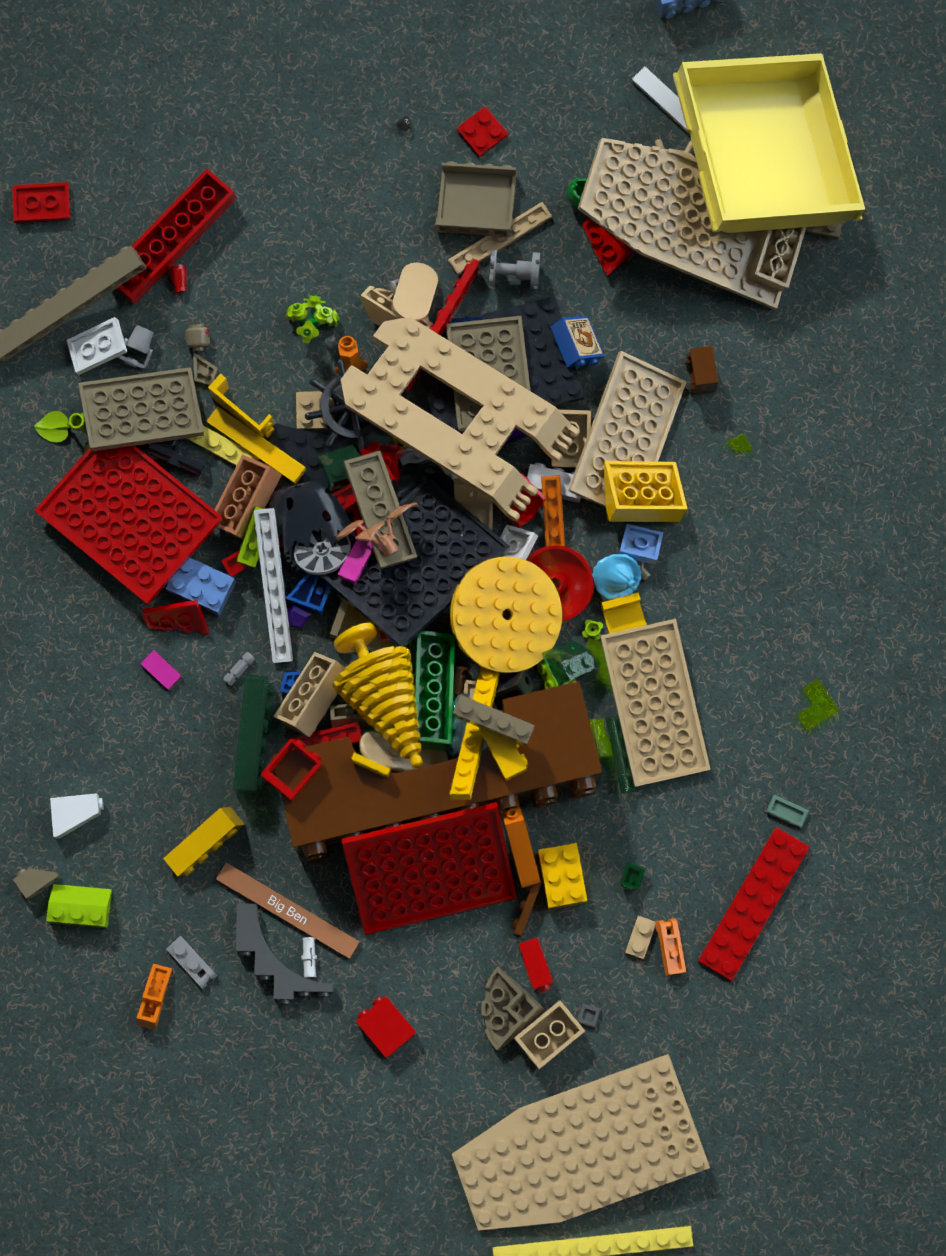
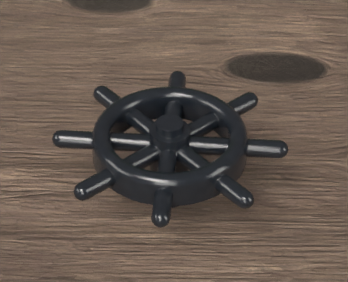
(325, 412)

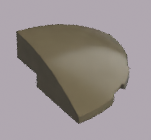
(507, 1009)

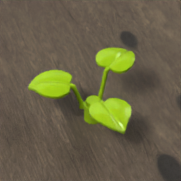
(55, 426)

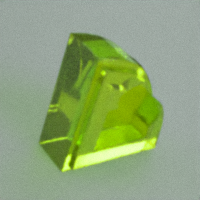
(740, 443)

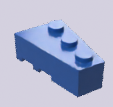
(311, 594)

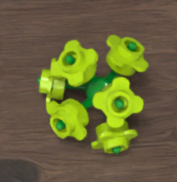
(322, 315)

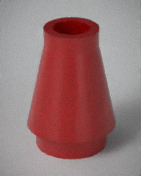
(178, 276)

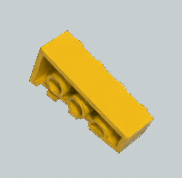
(203, 841)

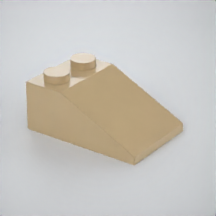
(582, 420)

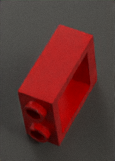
(279, 785)
(536, 965)

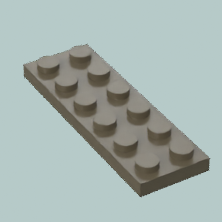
(376, 501)

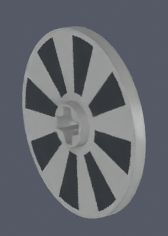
(322, 562)

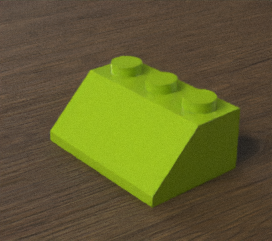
(79, 906)

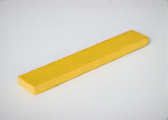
(256, 445)

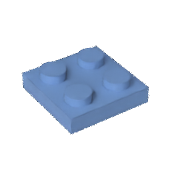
(641, 544)

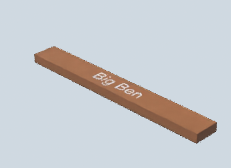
(287, 910)

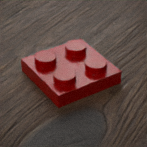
(482, 131)

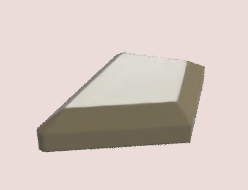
(203, 370)

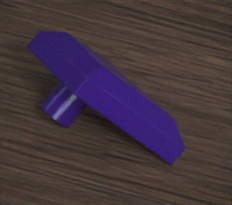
(297, 616)

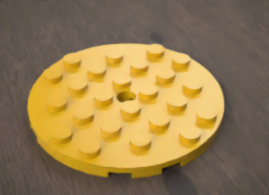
(478, 617)

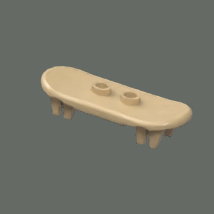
(379, 750)

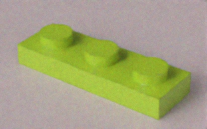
(249, 550)

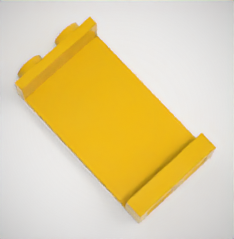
(217, 390)
(623, 613)

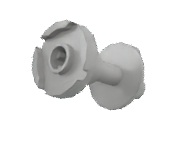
(523, 269)

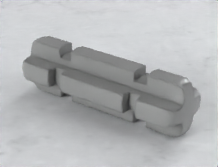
(238, 669)

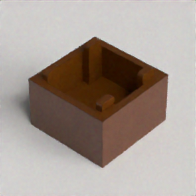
(702, 370)

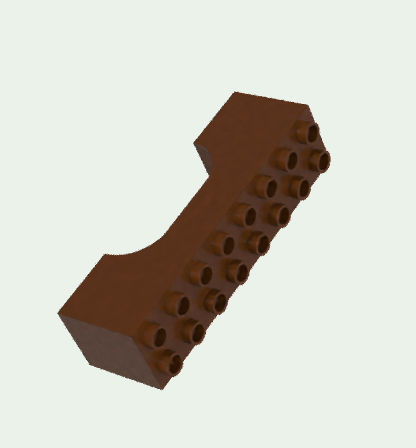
(354, 801)

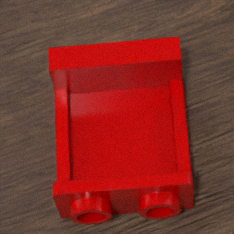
(385, 1026)

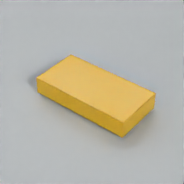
(370, 765)

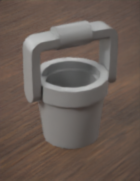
(140, 341)

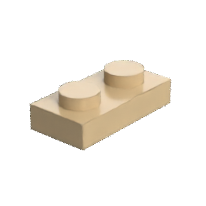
(640, 937)

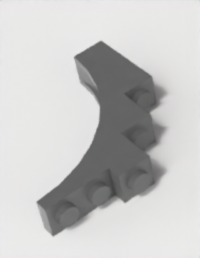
(286, 983)

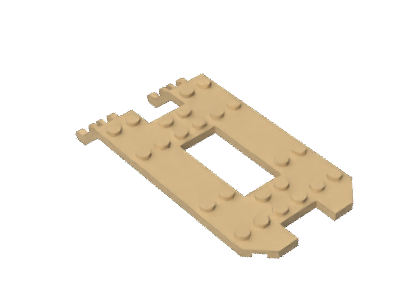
(465, 455)

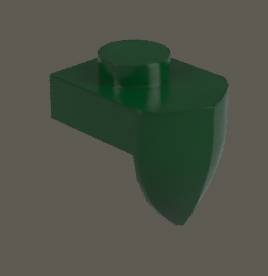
(632, 877)

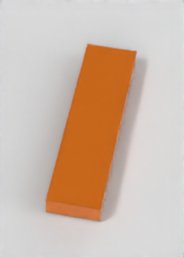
(553, 510)

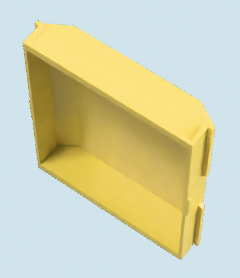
(768, 143)

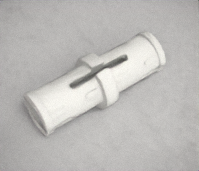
(309, 957)

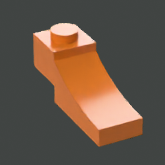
(153, 997)

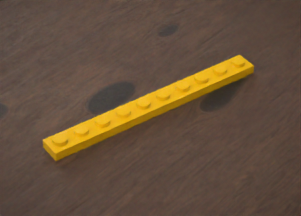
(473, 741)

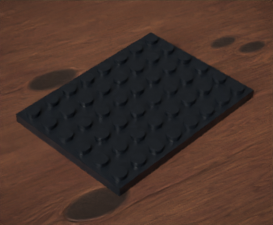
(546, 366)
(414, 593)

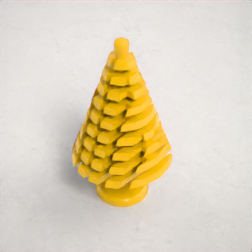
(381, 689)

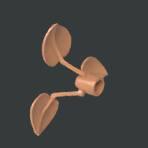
(384, 541)

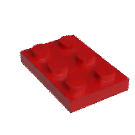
(41, 202)

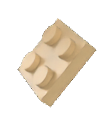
(306, 403)

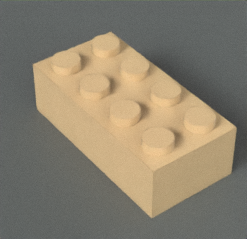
(310, 695)

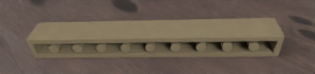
(69, 302)

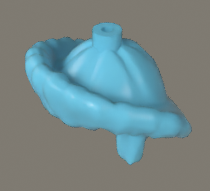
(616, 576)

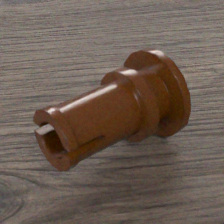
(459, 675)

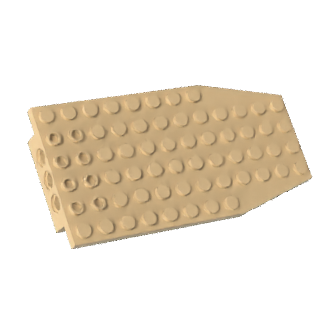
(659, 210)
(582, 1149)

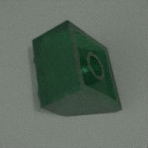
(333, 467)
(569, 662)

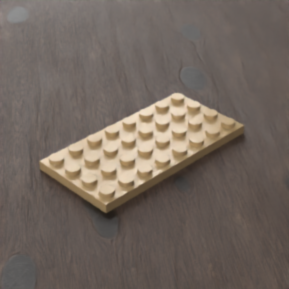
(628, 422)
(655, 702)

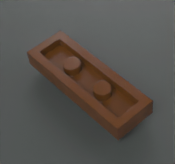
(525, 908)

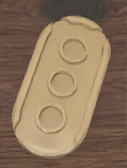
(415, 291)

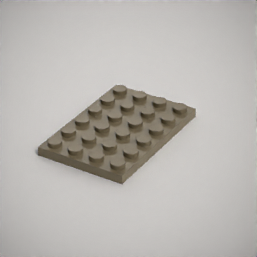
(497, 344)
(140, 409)

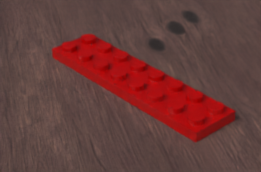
(753, 904)

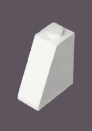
(73, 812)

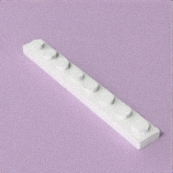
(273, 585)

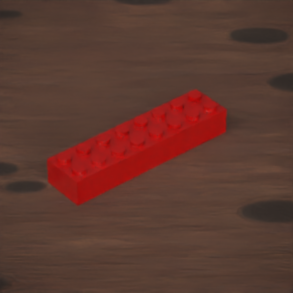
(177, 231)

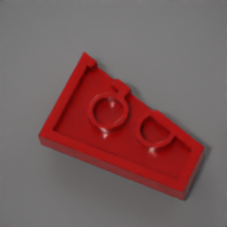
(608, 249)
(181, 616)

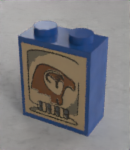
(577, 341)

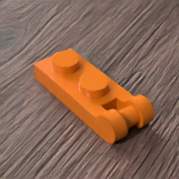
(671, 947)

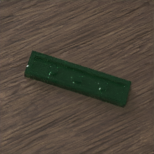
(620, 755)

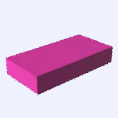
(161, 670)

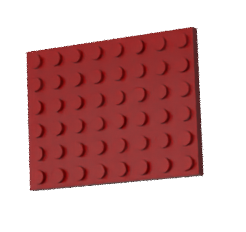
(129, 517)
(429, 868)

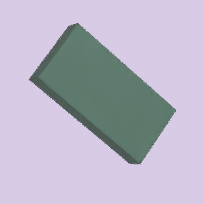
(787, 811)

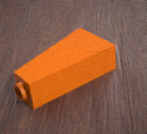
(520, 847)

